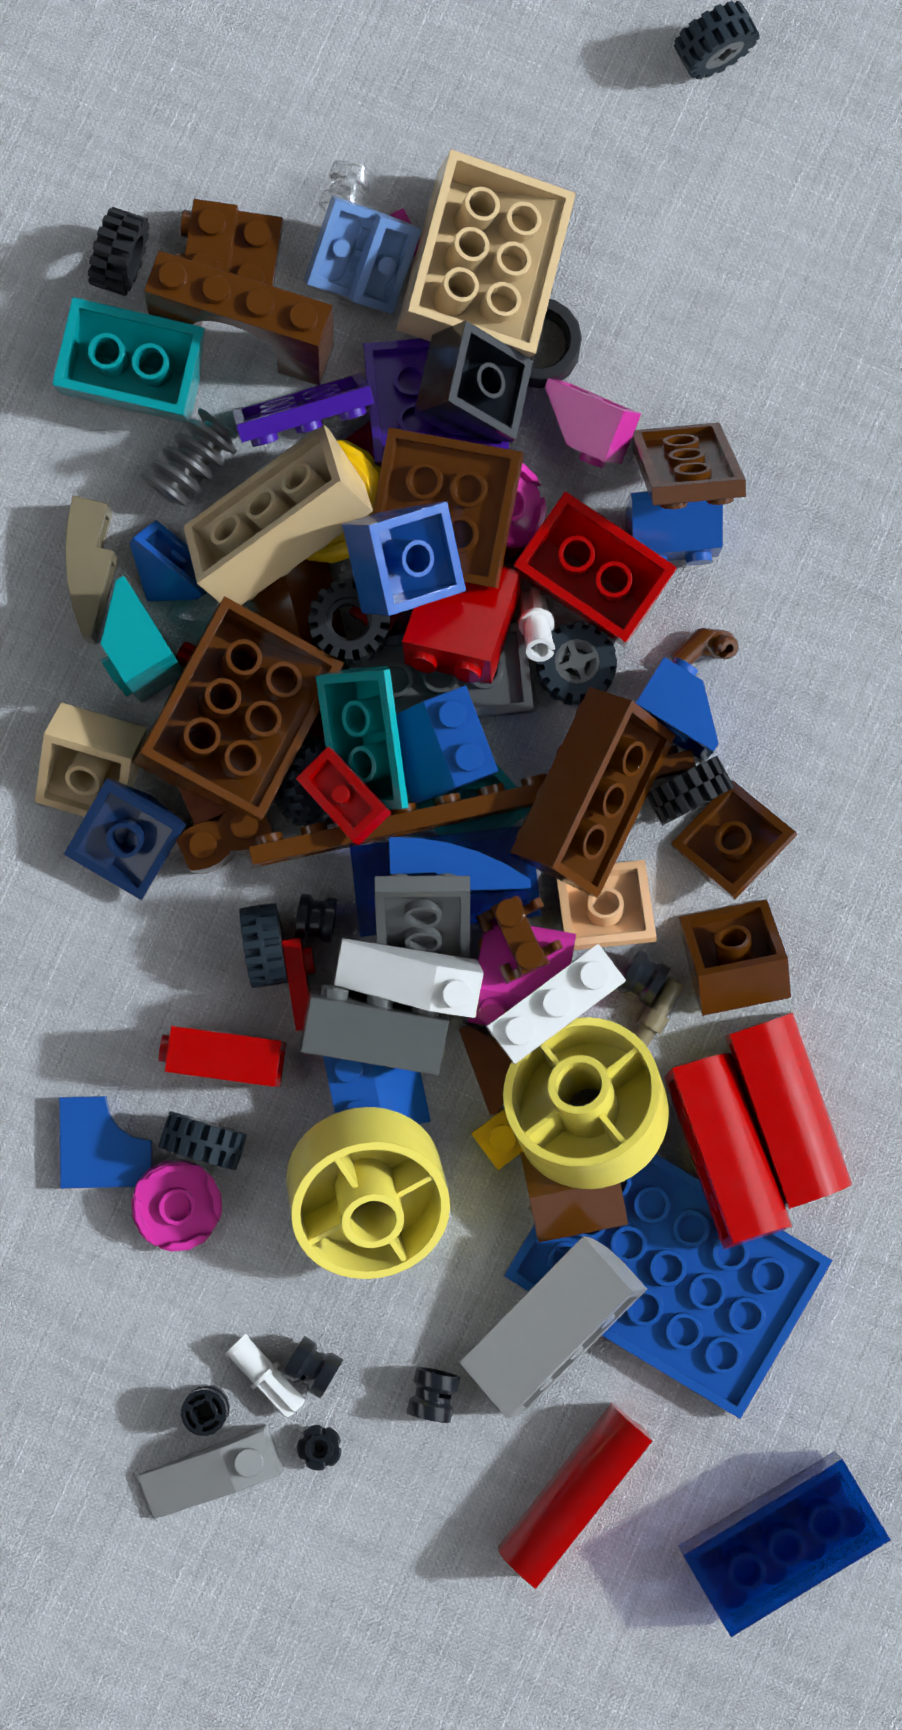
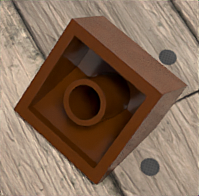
(735, 957)

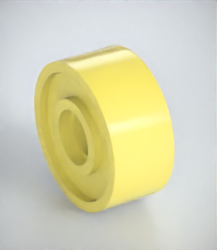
(597, 1141)
(367, 1193)

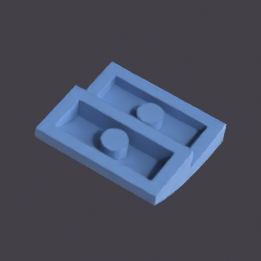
(362, 254)

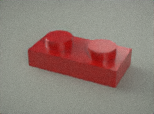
(343, 795)
(299, 964)

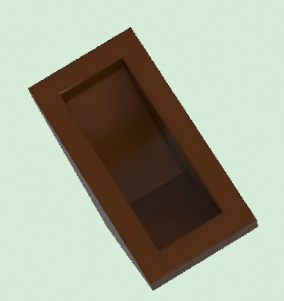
(489, 1066)

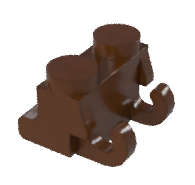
(518, 936)

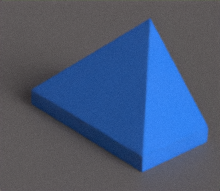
(164, 565)

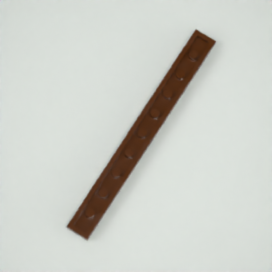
(446, 811)

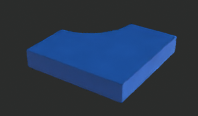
(96, 1148)

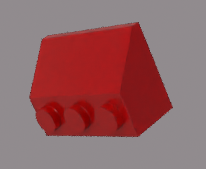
(594, 568)

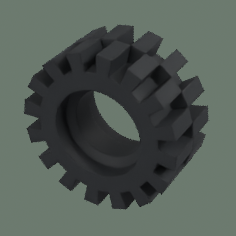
(118, 251)
(325, 637)
(689, 790)

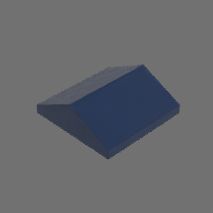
(125, 837)

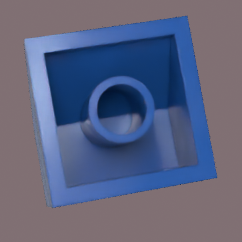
(676, 534)
(404, 558)
(682, 706)
(443, 746)
(378, 1086)

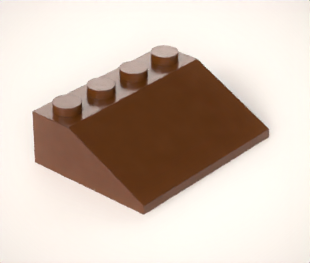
(237, 711)

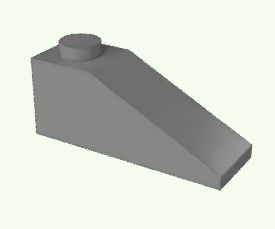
(211, 1473)

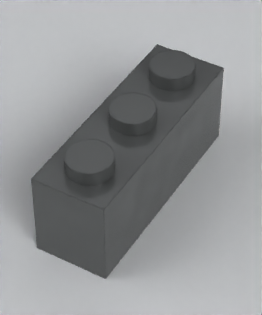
(373, 1031)

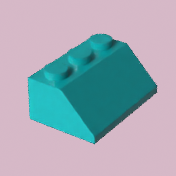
(130, 360)
(135, 648)
(363, 728)

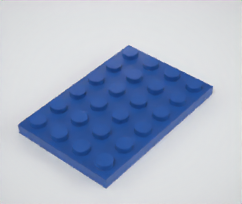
(707, 1310)

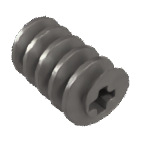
(191, 460)

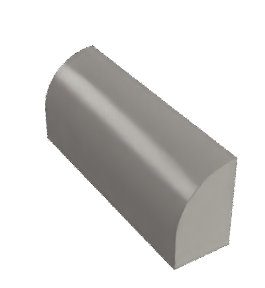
(552, 1326)

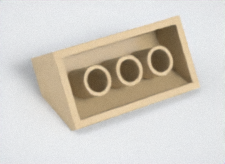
(276, 518)

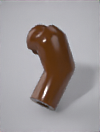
(707, 643)

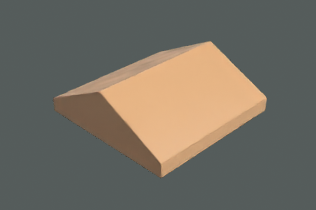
(615, 918)

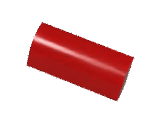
(789, 1110)
(727, 1150)
(574, 1495)

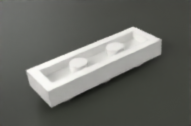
(556, 1004)

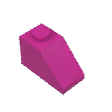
(592, 423)

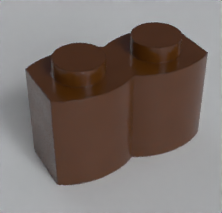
(214, 843)

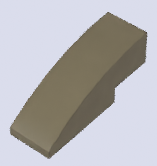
(88, 564)

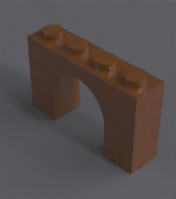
(288, 322)

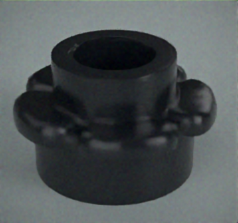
(330, 1440)

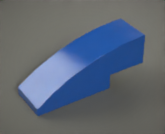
(434, 857)

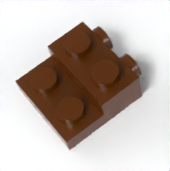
(232, 239)

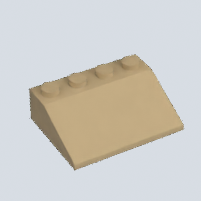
(486, 253)

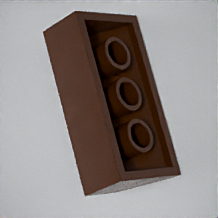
(593, 791)

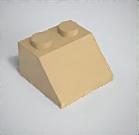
(83, 752)

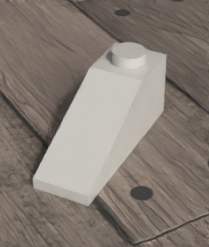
(411, 977)

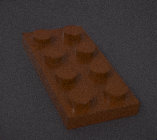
(688, 465)

